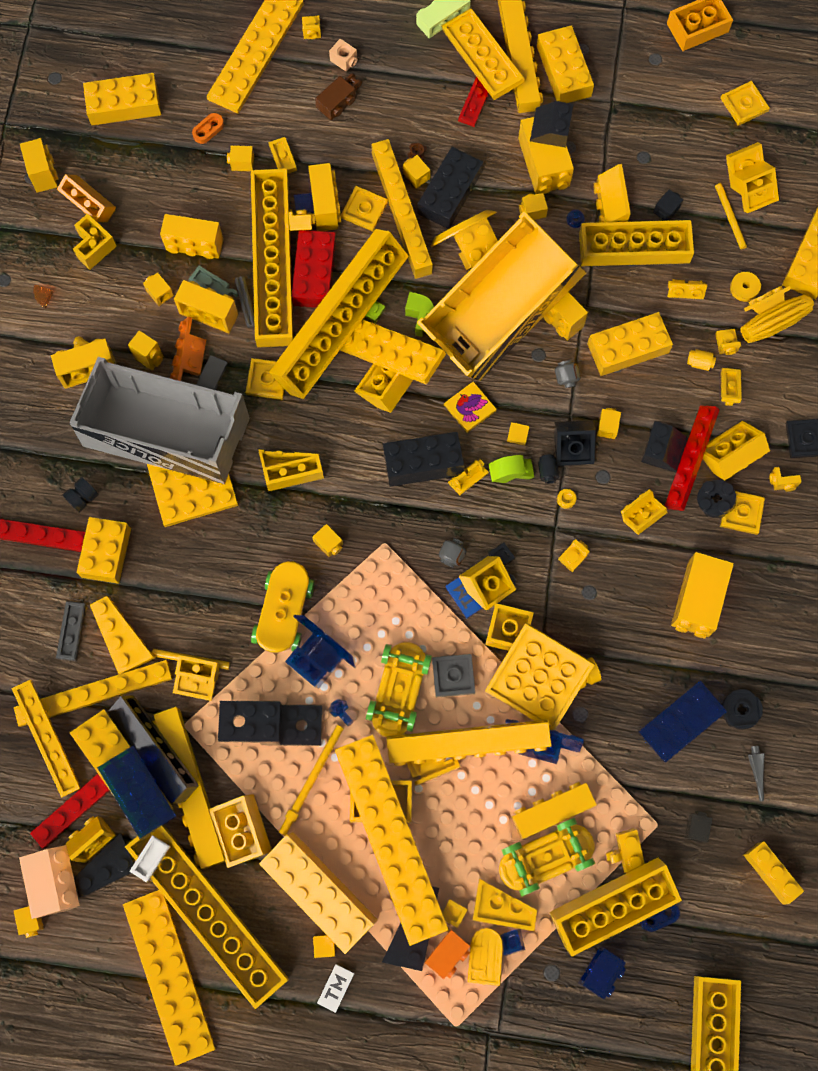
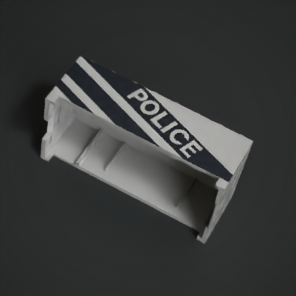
(160, 421)

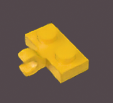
(628, 852)

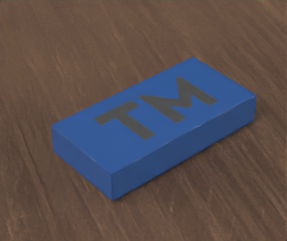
(462, 598)

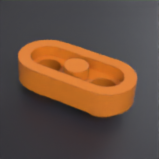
(205, 128)

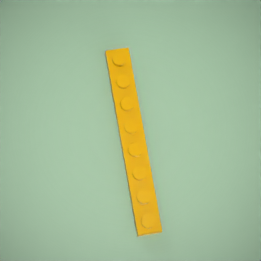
(102, 690)

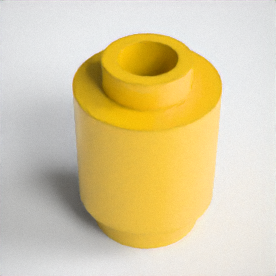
(701, 359)

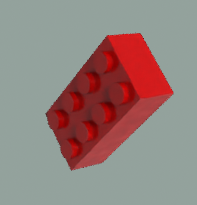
(313, 267)

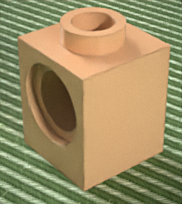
(342, 49)

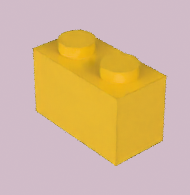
(146, 350)

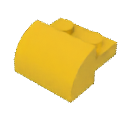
(196, 677)

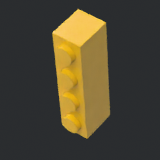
(554, 810)

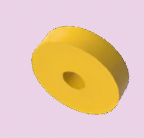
(742, 293)

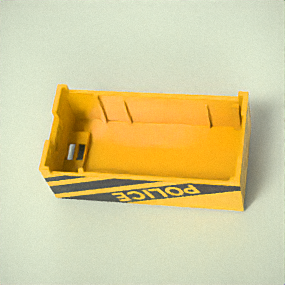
(502, 297)

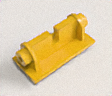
(690, 290)
(469, 477)

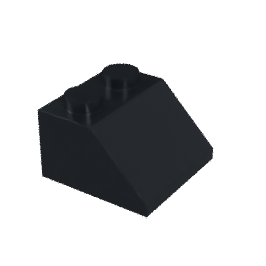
(552, 124)
(574, 442)
(664, 447)

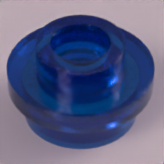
(575, 214)

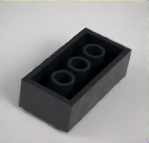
(450, 187)
(423, 459)

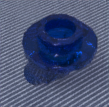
(338, 708)

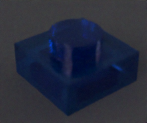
(512, 942)

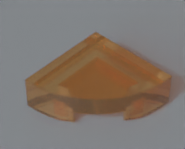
(42, 295)

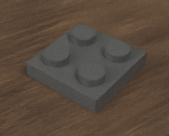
(453, 675)

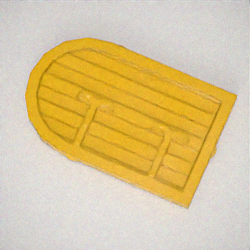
(486, 958)

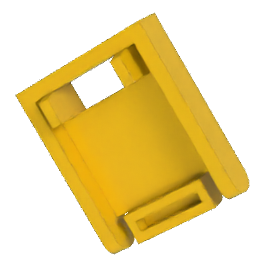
(431, 769)

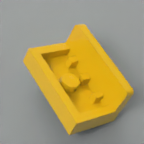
(643, 512)

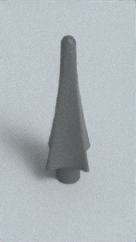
(757, 764)

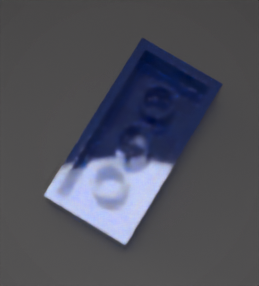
(682, 722)
(136, 792)

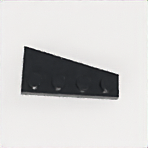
(403, 954)

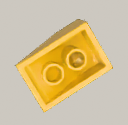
(89, 840)

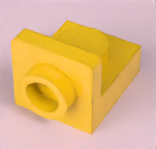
(311, 27)
(727, 342)
(574, 555)

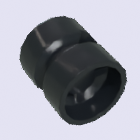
(82, 493)

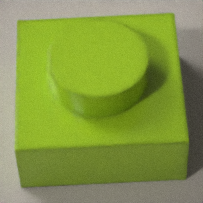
(375, 312)

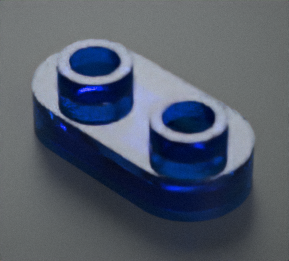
(661, 920)

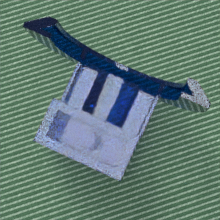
(317, 655)

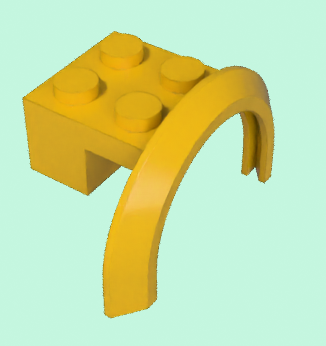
(472, 236)

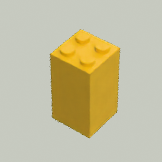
(547, 164)
(702, 595)

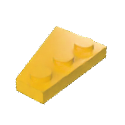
(502, 909)

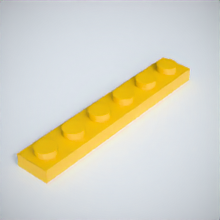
(46, 738)

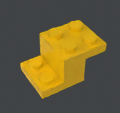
(752, 177)

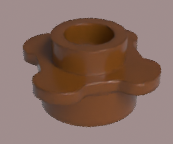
(417, 147)

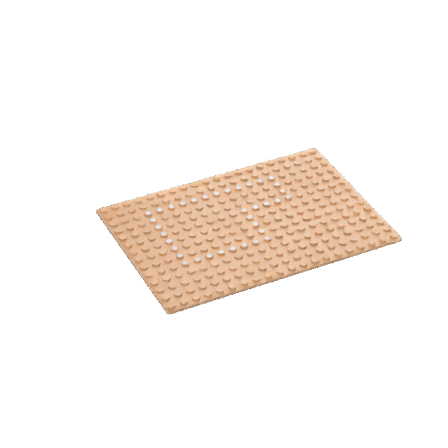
(455, 818)

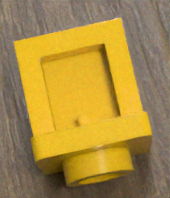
(787, 483)

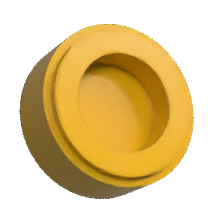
(566, 498)

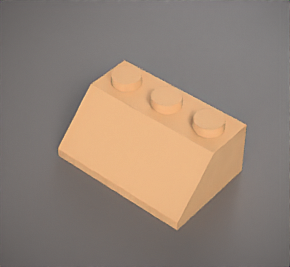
(49, 882)

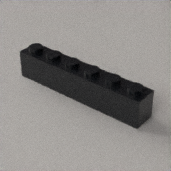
(153, 749)

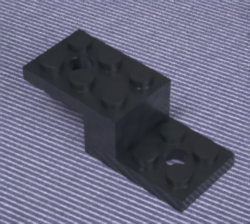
(270, 723)

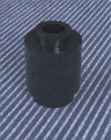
(548, 469)

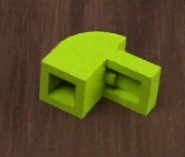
(418, 307)
(511, 467)

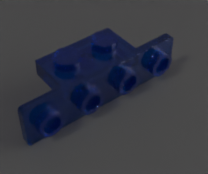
(558, 741)

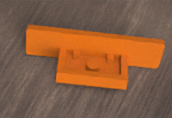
(189, 352)

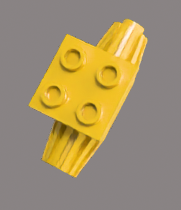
(774, 314)

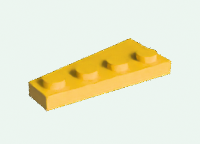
(122, 642)

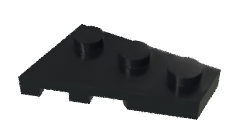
(107, 867)

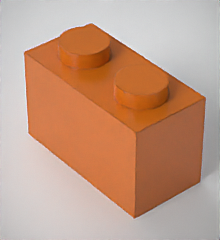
(447, 955)

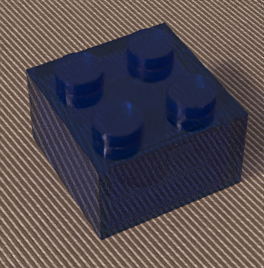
(602, 973)

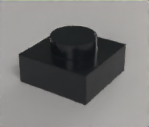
(503, 552)

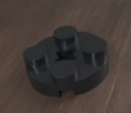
(713, 488)
(749, 701)

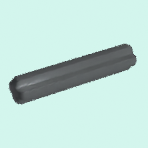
(245, 301)

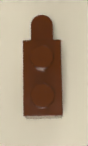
(337, 96)

